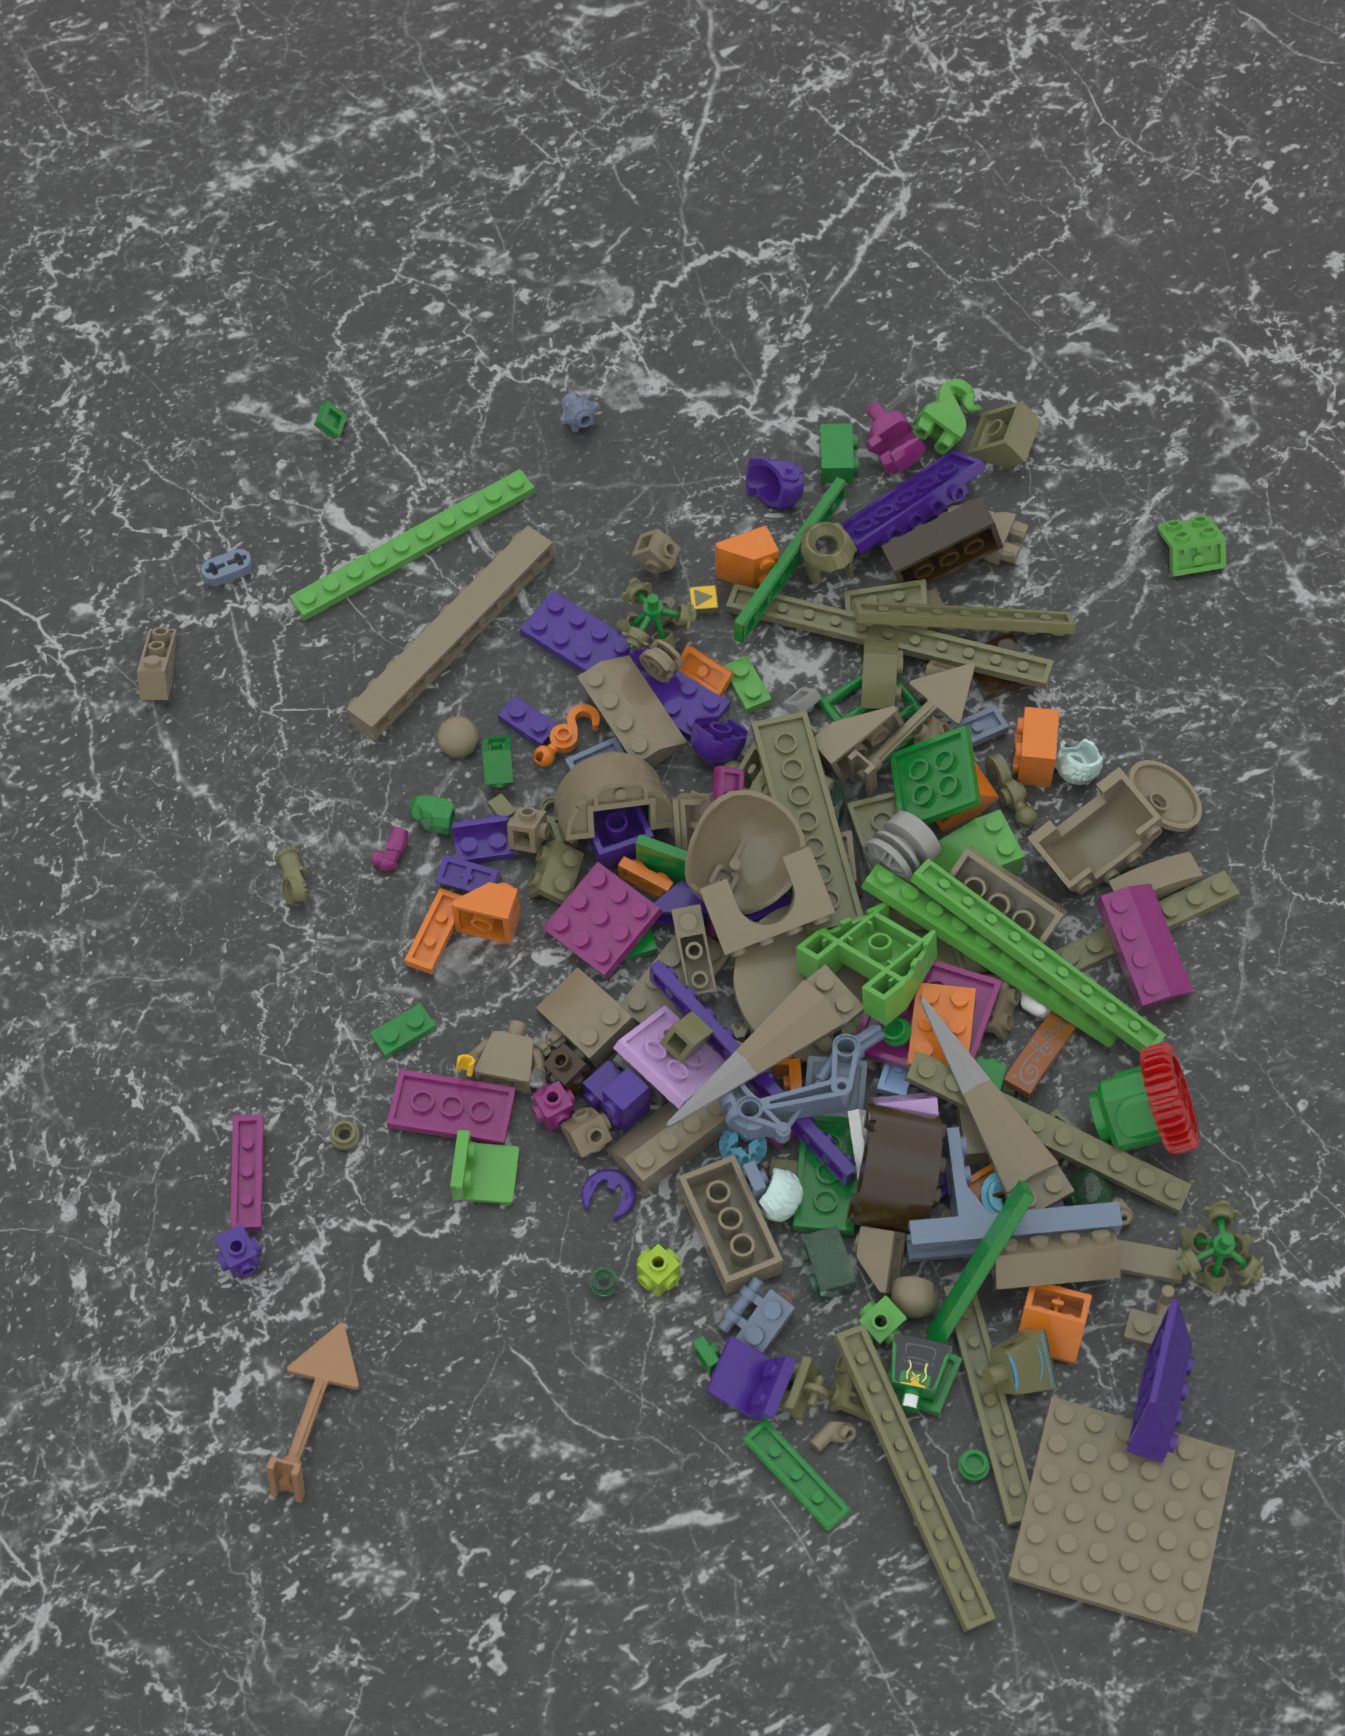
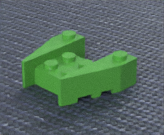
(878, 950)

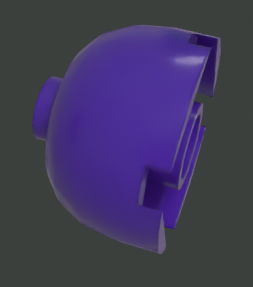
(716, 740)

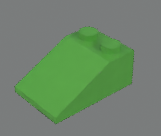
(988, 835)

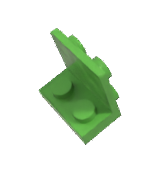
(1194, 545)
(483, 1171)

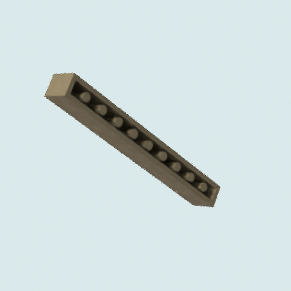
(450, 632)

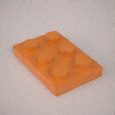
(953, 1006)

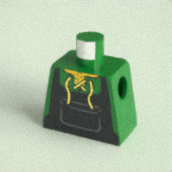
(917, 1369)

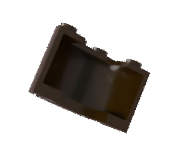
(898, 1168)

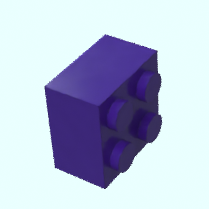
(617, 834)

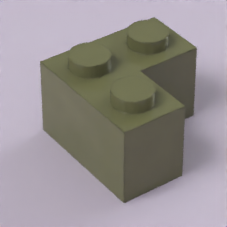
(880, 669)

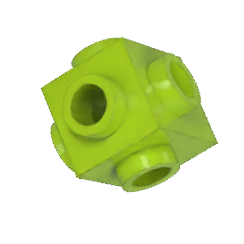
(660, 1278)

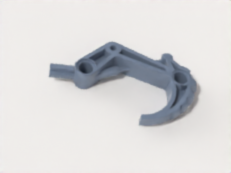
(808, 1101)

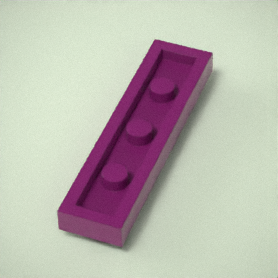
(247, 1172)

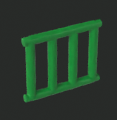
(826, 704)

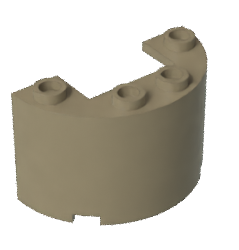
(608, 783)
(1100, 836)

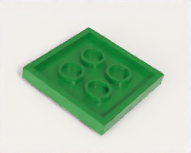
(936, 776)

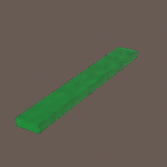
(786, 564)

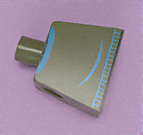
(1021, 1364)

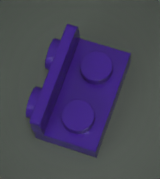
(482, 839)

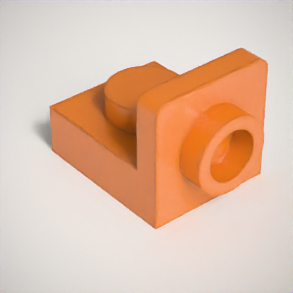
(790, 1071)

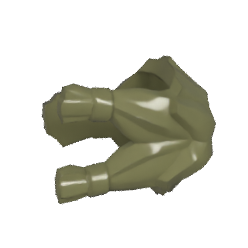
(839, 545)

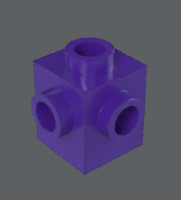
(238, 1252)

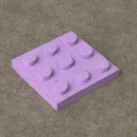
(673, 1079)

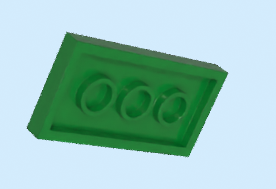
(824, 1197)

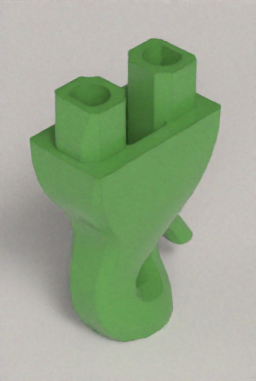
(944, 418)

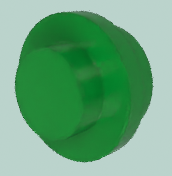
(897, 1032)
(973, 1465)

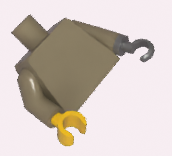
(506, 1060)

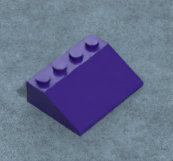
(1162, 1388)

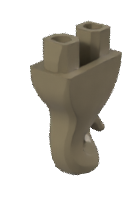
(1008, 529)

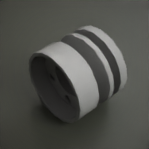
(902, 845)

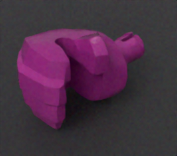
(893, 440)

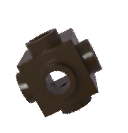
(568, 1068)

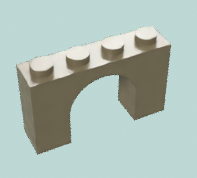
(808, 904)

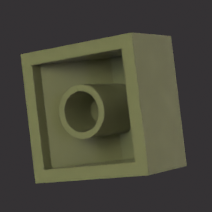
(1005, 435)

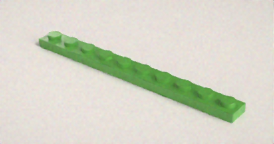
(412, 544)
(973, 944)
(1036, 956)

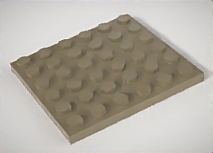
(1118, 1523)

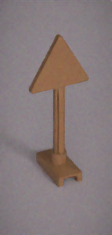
(326, 1363)

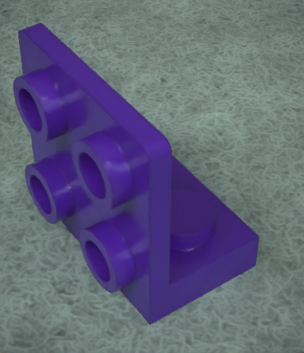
(750, 1380)

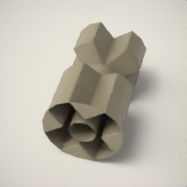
(555, 1039)

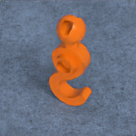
(565, 736)

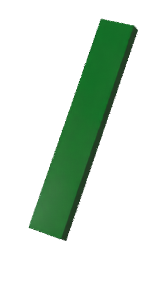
(980, 1263)

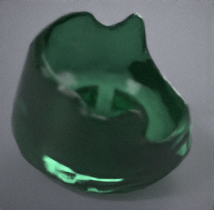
(1089, 1189)

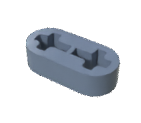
(226, 567)

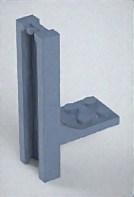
(970, 1221)

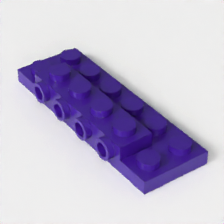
(914, 501)

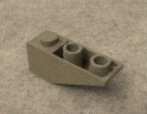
(157, 664)
(694, 948)

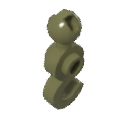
(1011, 792)

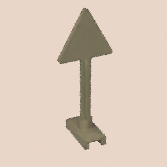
(944, 692)

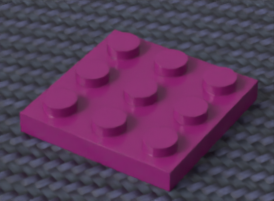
(602, 920)

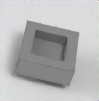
(802, 700)

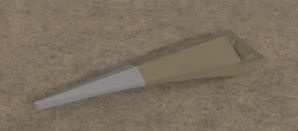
(805, 1017)
(1006, 1137)

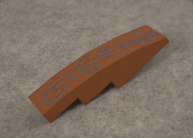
(1040, 1054)

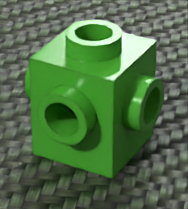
(889, 1313)

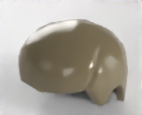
(457, 736)
(914, 1296)

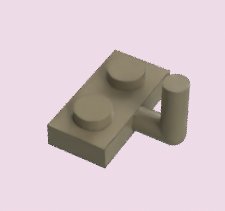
(1143, 1326)

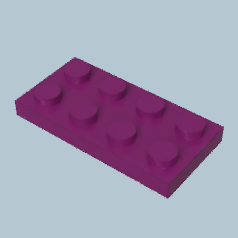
(450, 1104)

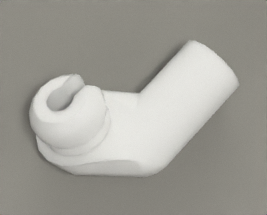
(1033, 1007)

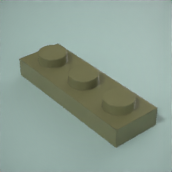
(904, 592)

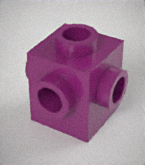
(553, 1105)

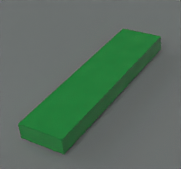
(796, 1475)

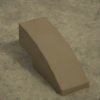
(1164, 875)

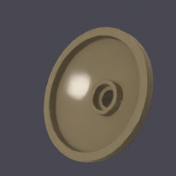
(1168, 794)

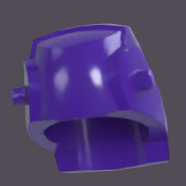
(775, 481)

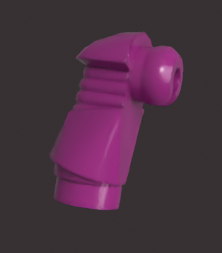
(395, 846)

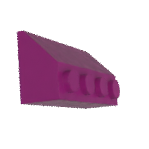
(1143, 946)

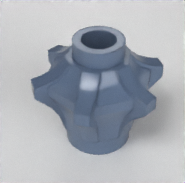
(578, 411)

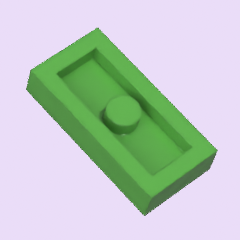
(748, 686)

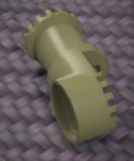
(293, 874)

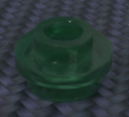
(603, 1273)

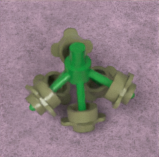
(655, 611)
(1223, 1246)

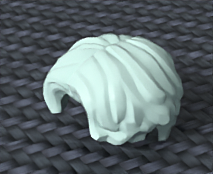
(1078, 763)
(781, 1196)

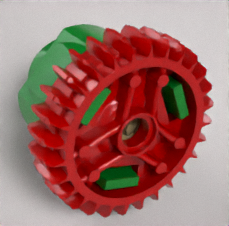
(1147, 1104)

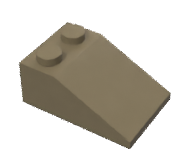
(860, 732)
(586, 1016)

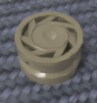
(661, 660)

